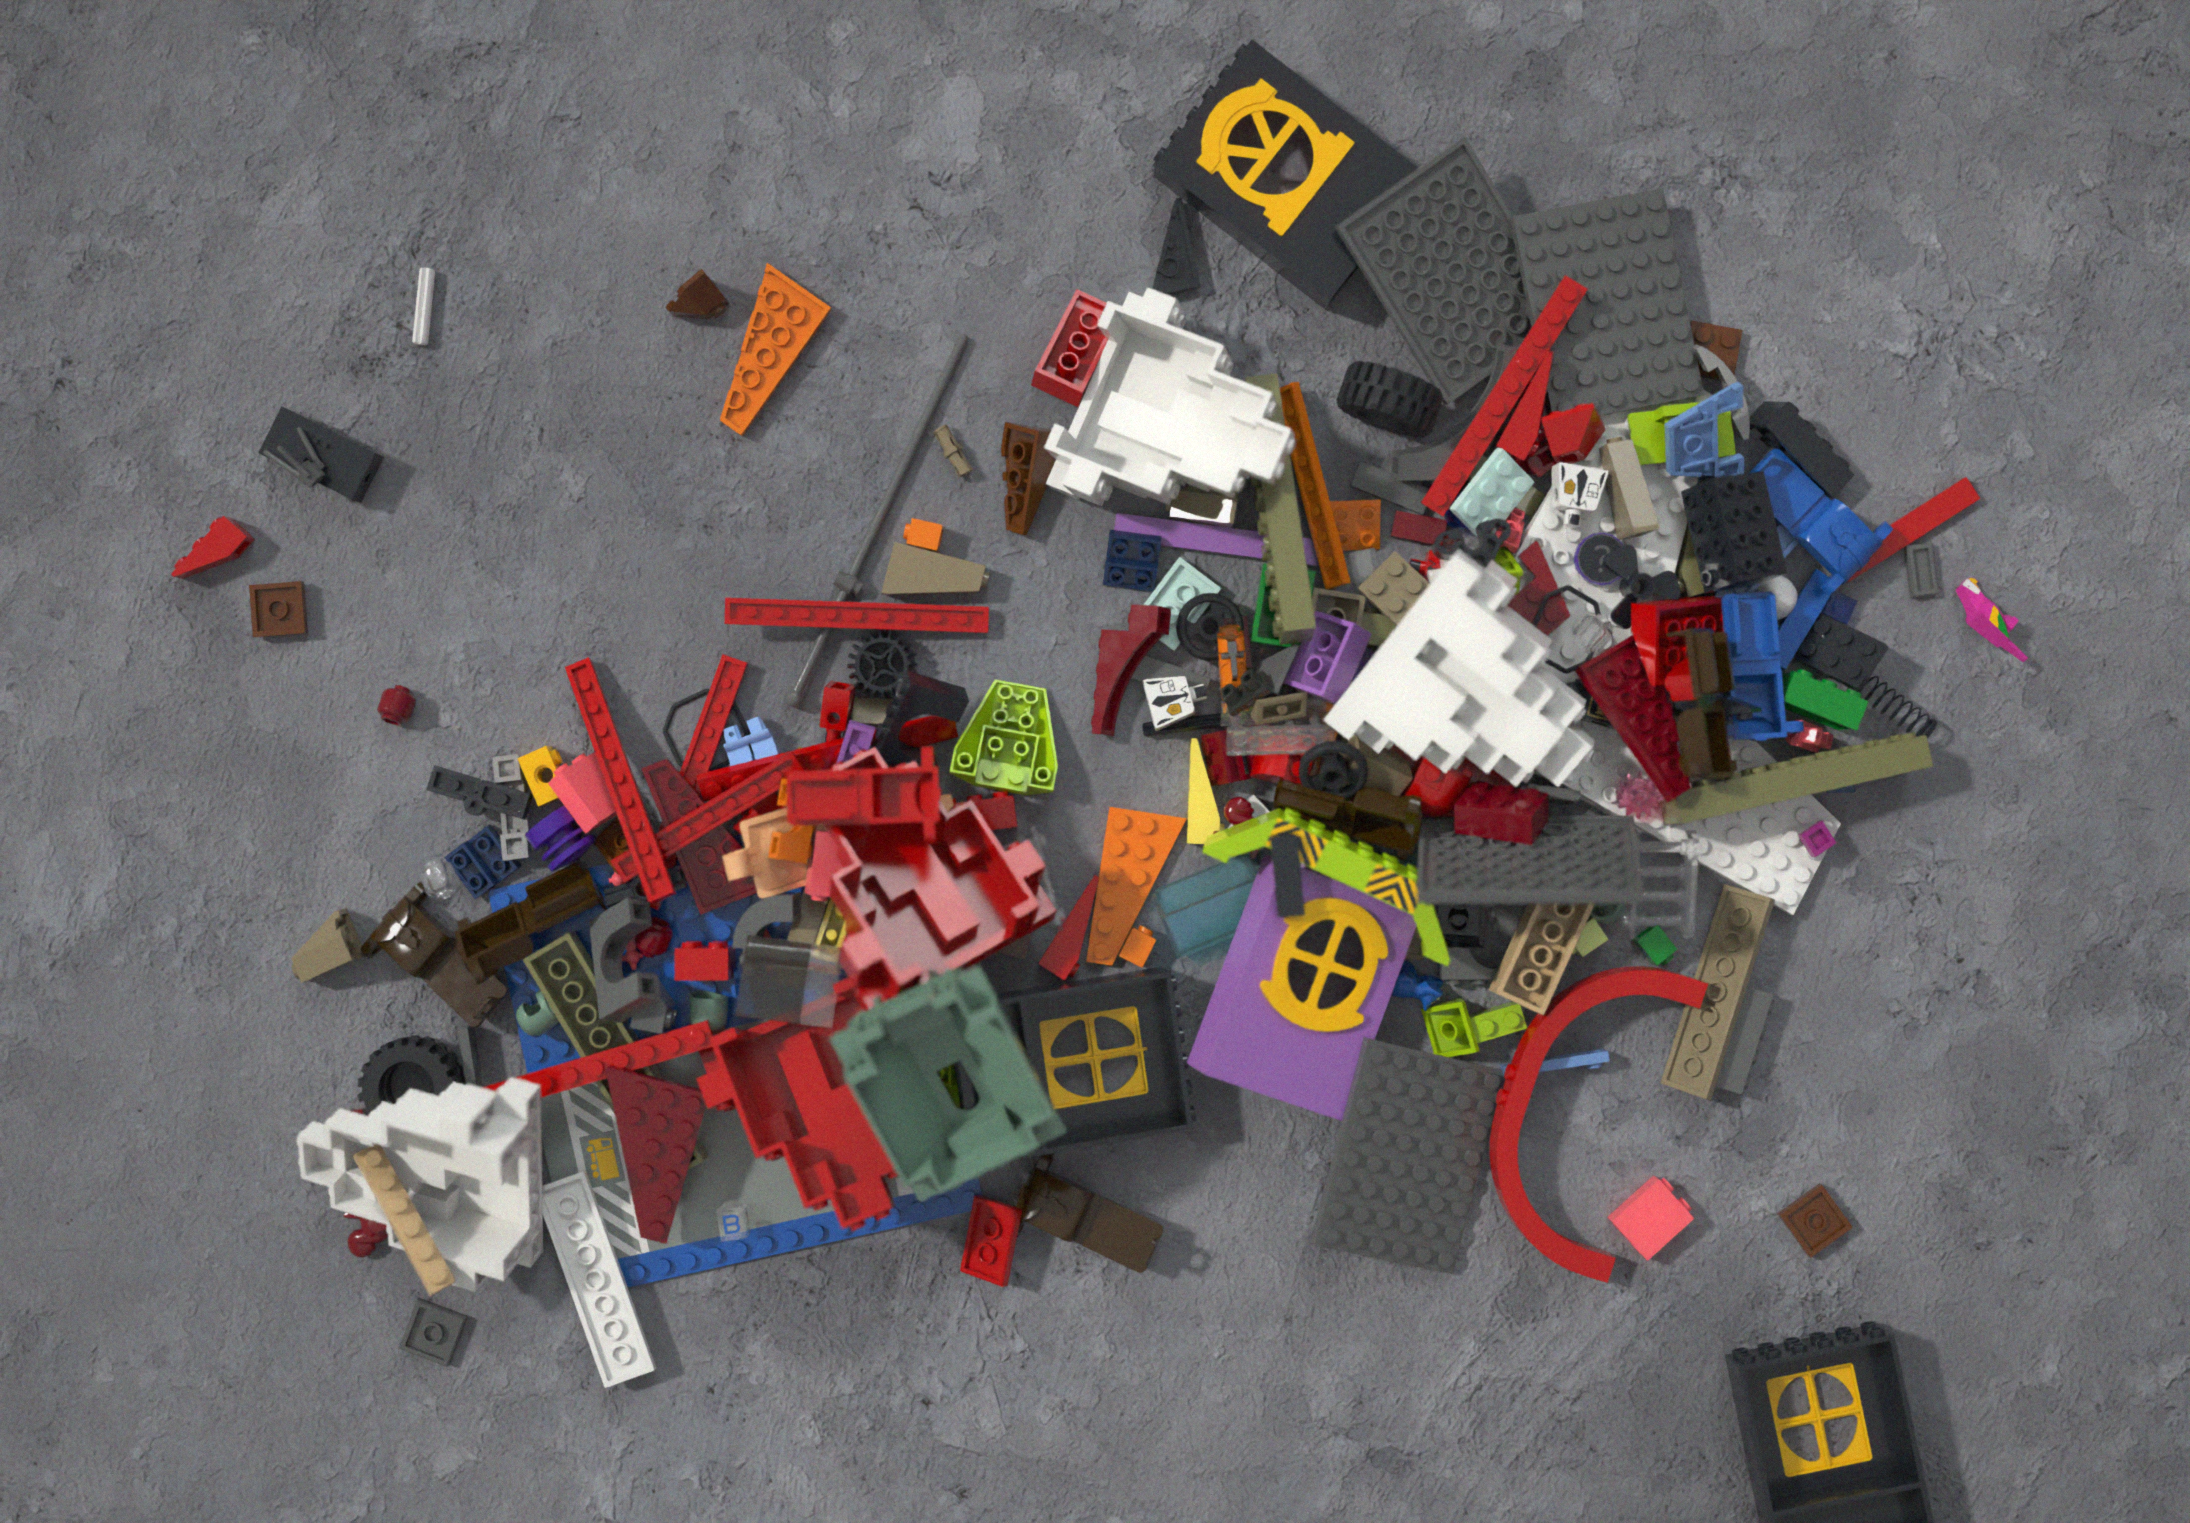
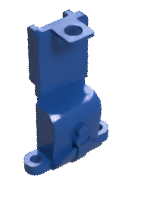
(1818, 524)
(1756, 668)

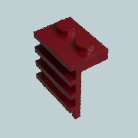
(1220, 767)

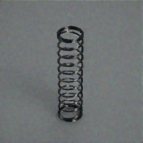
(1932, 723)

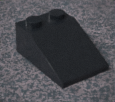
(1462, 923)

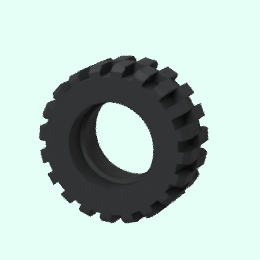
(1389, 399)
(422, 1051)

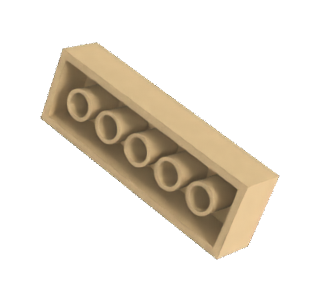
(1540, 953)

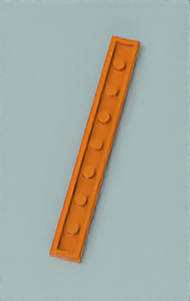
(1314, 490)

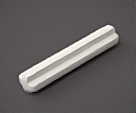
(423, 306)

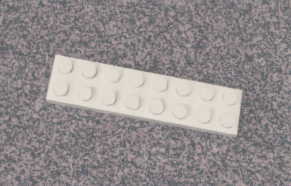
(595, 1279)

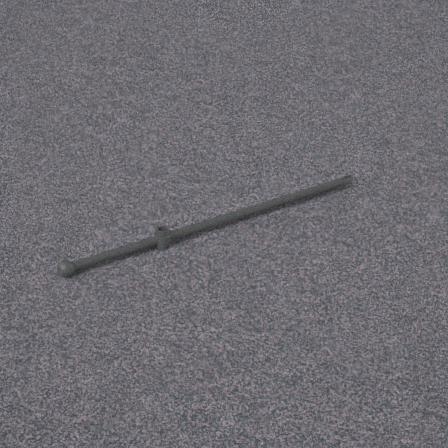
(848, 582)

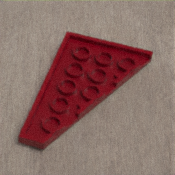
(1637, 713)
(657, 1138)

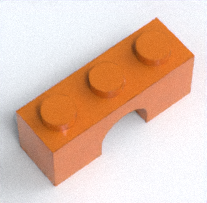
(793, 844)

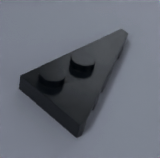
(1177, 262)

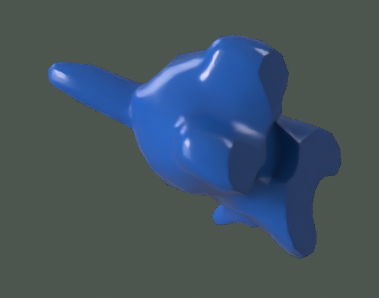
(1419, 987)

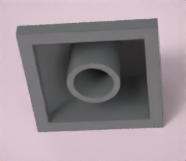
(1277, 669)

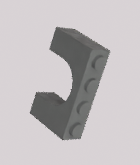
(610, 934)

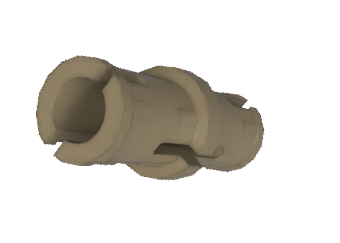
(953, 450)

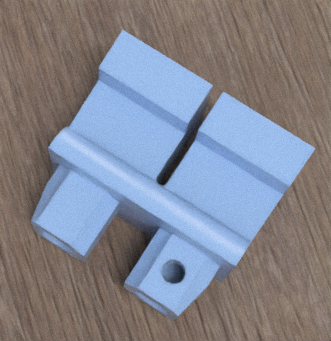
(760, 739)

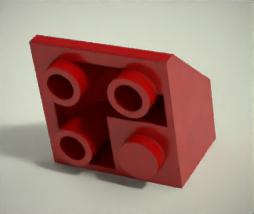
(1573, 432)

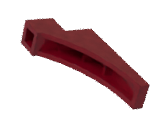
(1119, 658)

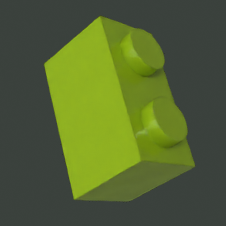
(1497, 1021)

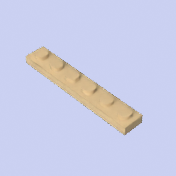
(404, 1219)

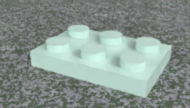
(1492, 491)
(1176, 590)

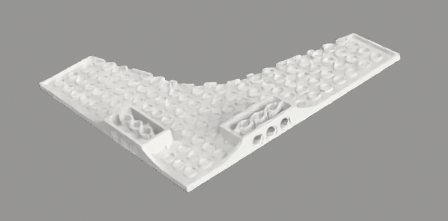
(1749, 846)

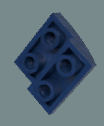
(1132, 560)
(481, 863)

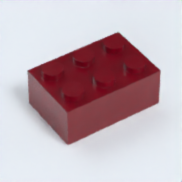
(1501, 812)

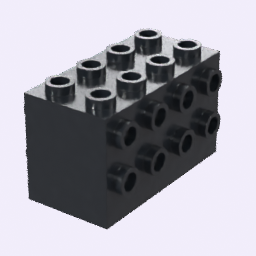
(1734, 532)

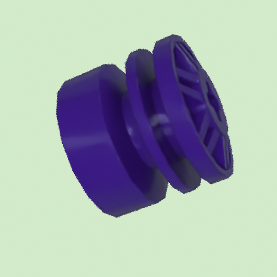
(561, 838)

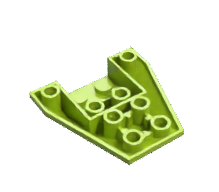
(1009, 742)

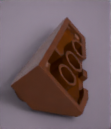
(1026, 473)

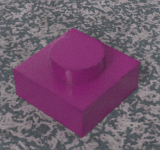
(1817, 839)

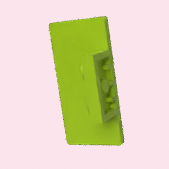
(1648, 432)

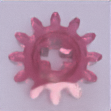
(1628, 795)

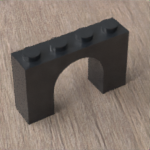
(916, 697)

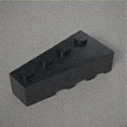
(1797, 439)

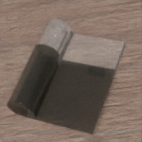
(788, 981)

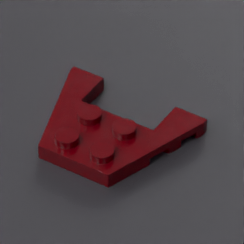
(1530, 597)

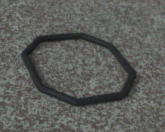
(1539, 613)
(684, 701)

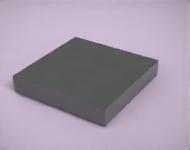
(1556, 795)
(433, 1332)

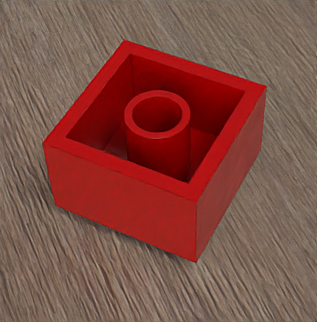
(704, 962)

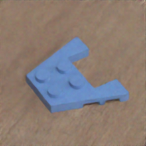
(1693, 438)

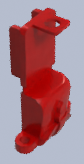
(867, 796)

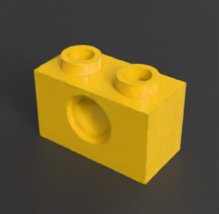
(533, 766)

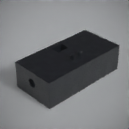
(347, 464)

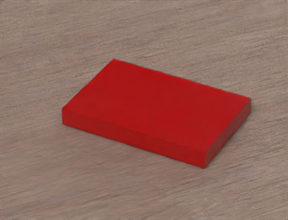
(991, 1240)

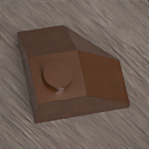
(698, 299)

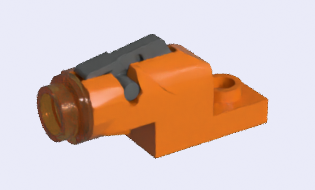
(1231, 655)

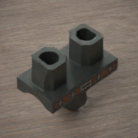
(1252, 688)

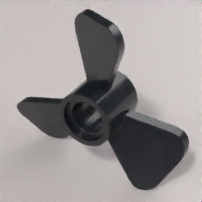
(1624, 564)

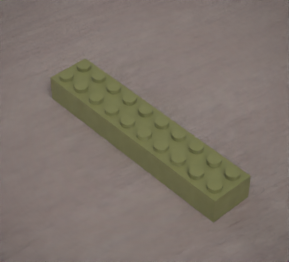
(1283, 542)
(1799, 777)
(568, 984)

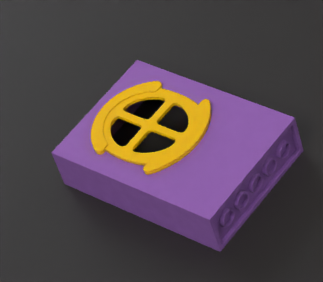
(1256, 1026)

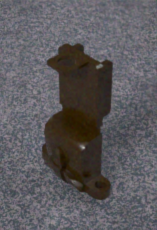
(1704, 730)
(1372, 818)
(506, 934)
(430, 953)
(1086, 1218)

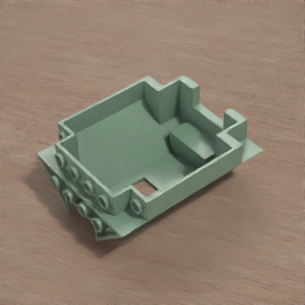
(893, 1068)

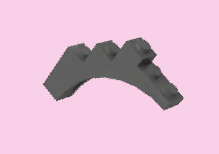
(1428, 459)

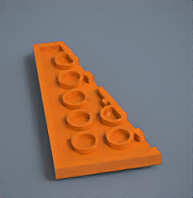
(775, 337)
(1130, 862)

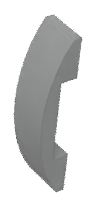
(1710, 361)
(513, 841)

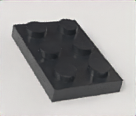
(1840, 652)

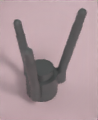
(307, 472)

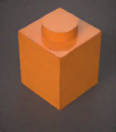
(923, 535)
(1138, 945)

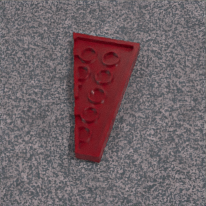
(703, 858)

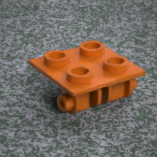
(1357, 523)

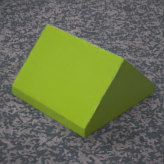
(1450, 1028)

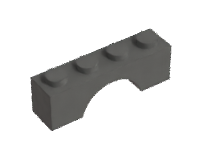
(1464, 967)

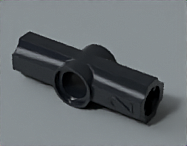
(632, 889)

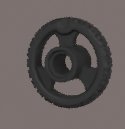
(1186, 629)
(1334, 769)

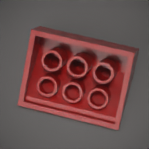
(1655, 618)

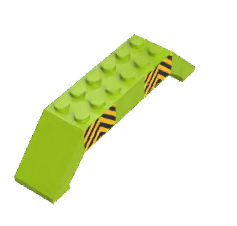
(1341, 860)

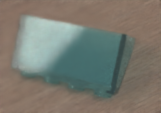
(1205, 905)

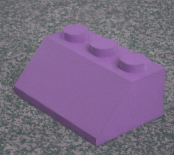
(1330, 659)

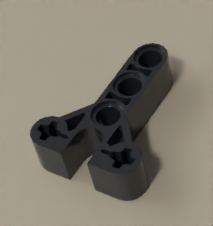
(1488, 542)

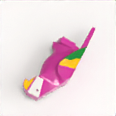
(1987, 618)

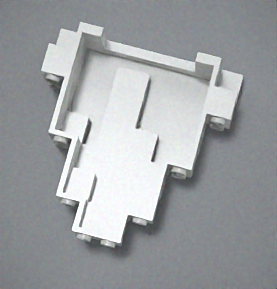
(1164, 414)
(1468, 683)
(464, 1162)

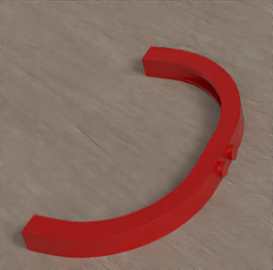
(1519, 1084)

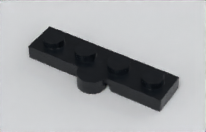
(479, 793)

